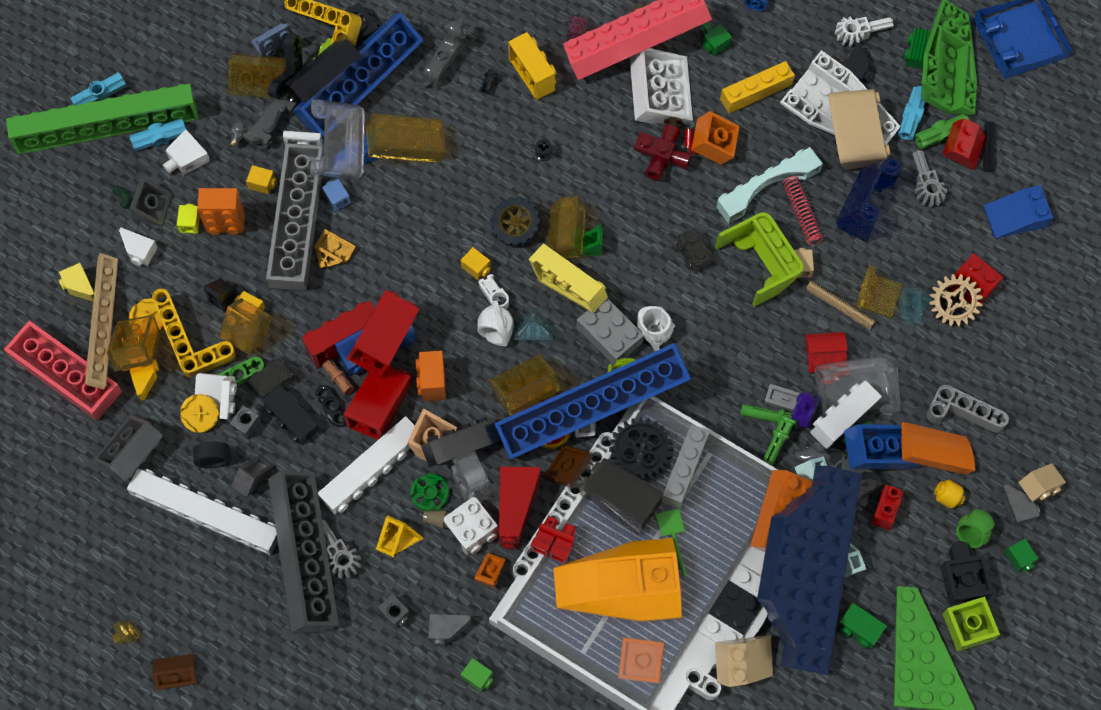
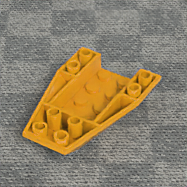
(624, 582)

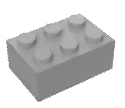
(610, 331)

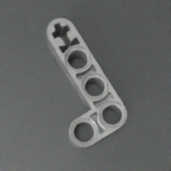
(969, 413)

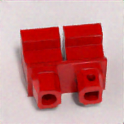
(887, 507)
(548, 534)

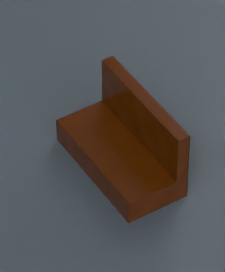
(174, 671)

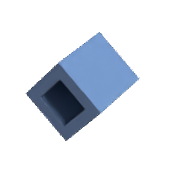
(336, 194)

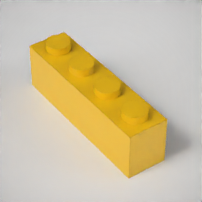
(757, 87)

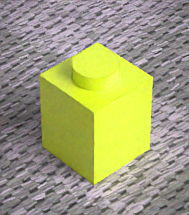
(188, 219)

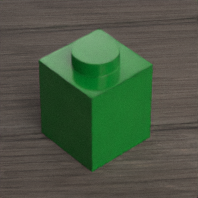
(1021, 556)

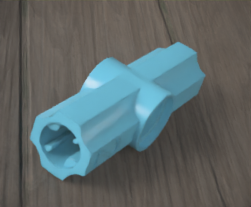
(107, 87)
(912, 115)
(157, 134)

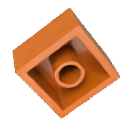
(715, 138)
(431, 376)

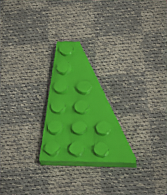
(922, 664)

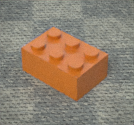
(221, 210)

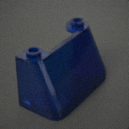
(859, 215)

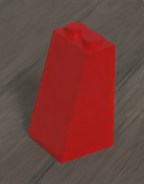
(383, 333)
(377, 402)
(517, 497)

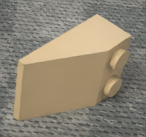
(743, 660)

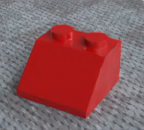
(964, 143)
(981, 273)

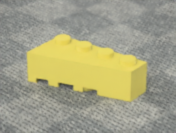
(567, 279)

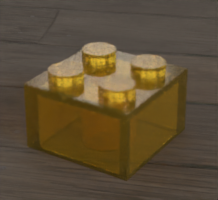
(245, 326)

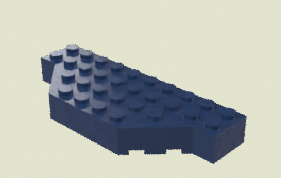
(808, 567)

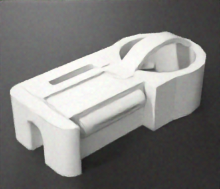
(492, 291)

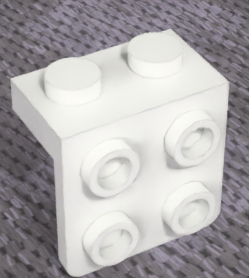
(219, 388)
(472, 525)

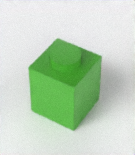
(477, 675)

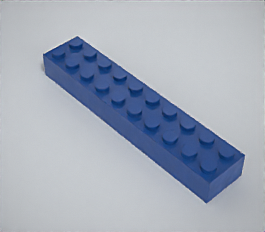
(593, 400)

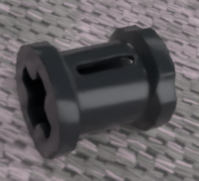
(539, 147)

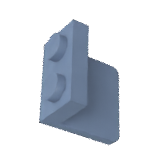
(272, 40)

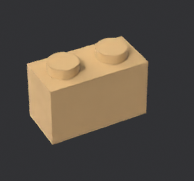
(1042, 483)

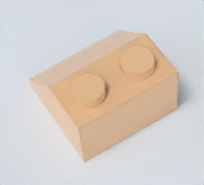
(426, 427)

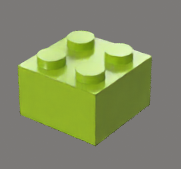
(971, 624)

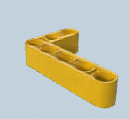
(345, 22)
(181, 340)

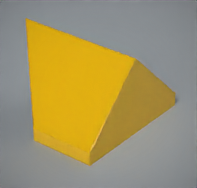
(396, 537)

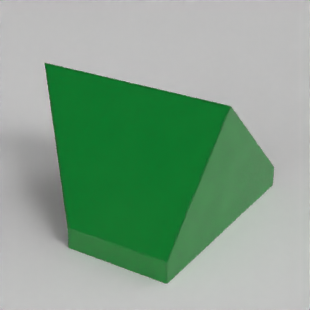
(593, 241)

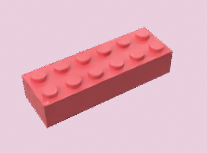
(60, 370)

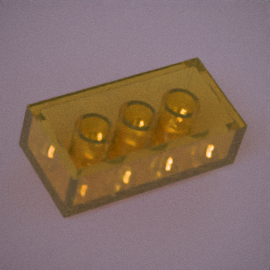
(405, 138)

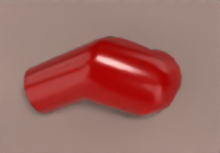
(689, 136)

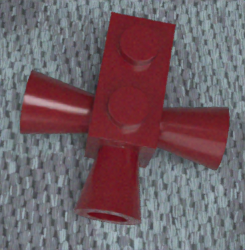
(661, 151)

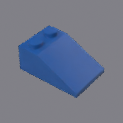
(1019, 212)

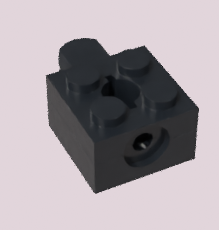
(965, 576)

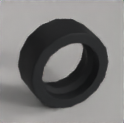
(211, 454)

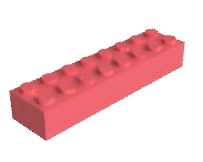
(633, 34)

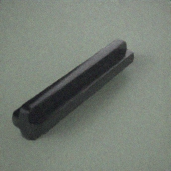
(989, 146)

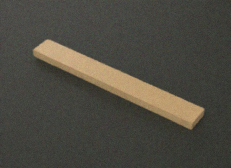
(101, 321)

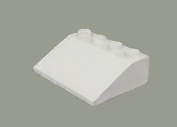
(660, 86)

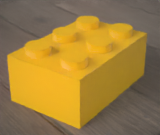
(532, 65)

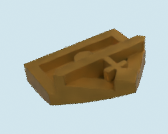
(333, 250)

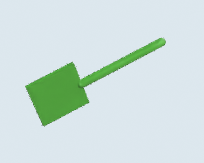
(670, 524)

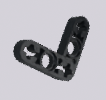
(294, 63)

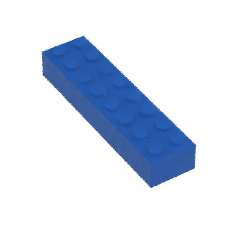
(378, 57)

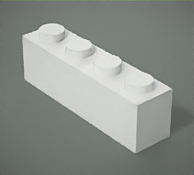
(843, 416)

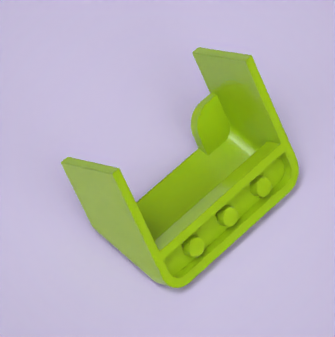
(773, 249)

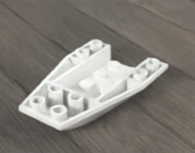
(811, 101)

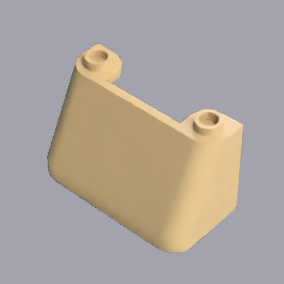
(857, 128)

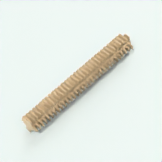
(840, 305)

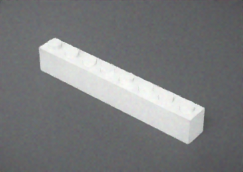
(203, 511)

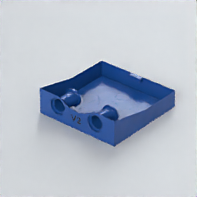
(1021, 37)

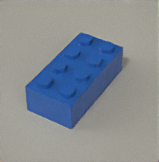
(876, 447)

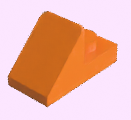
(490, 570)

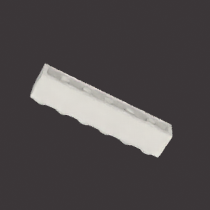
(367, 468)

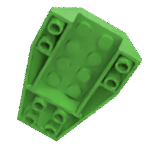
(949, 62)

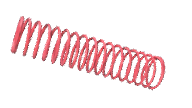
(797, 178)

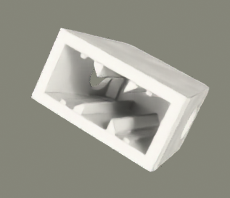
(185, 154)

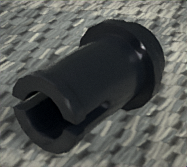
(490, 78)

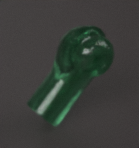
(125, 195)

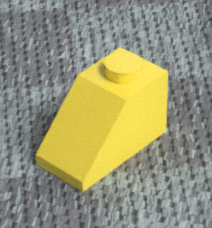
(76, 282)

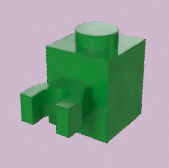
(715, 39)

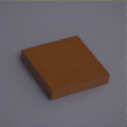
(568, 466)

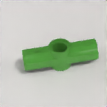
(937, 133)

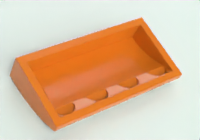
(936, 449)

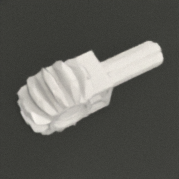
(861, 29)

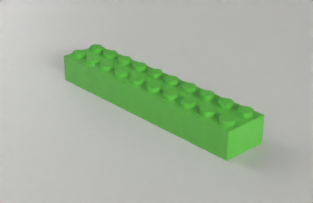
(101, 118)

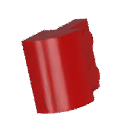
(825, 348)

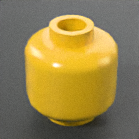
(949, 494)

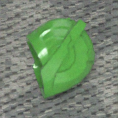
(975, 528)

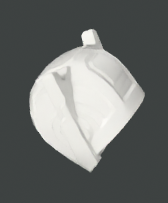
(659, 323)
(496, 324)

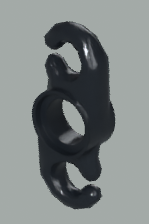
(330, 398)

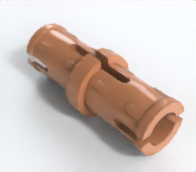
(338, 376)

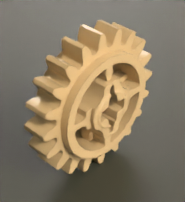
(964, 285)

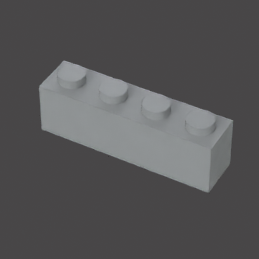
(685, 466)

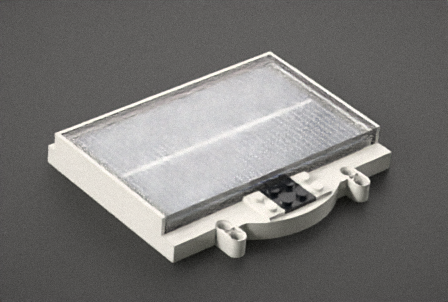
(650, 661)

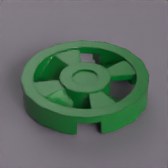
(429, 492)

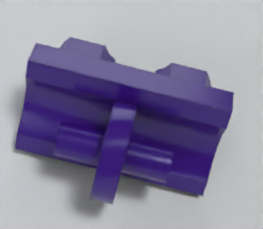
(805, 408)

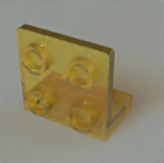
(878, 294)

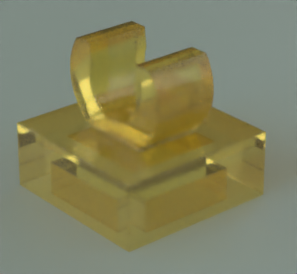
(124, 633)

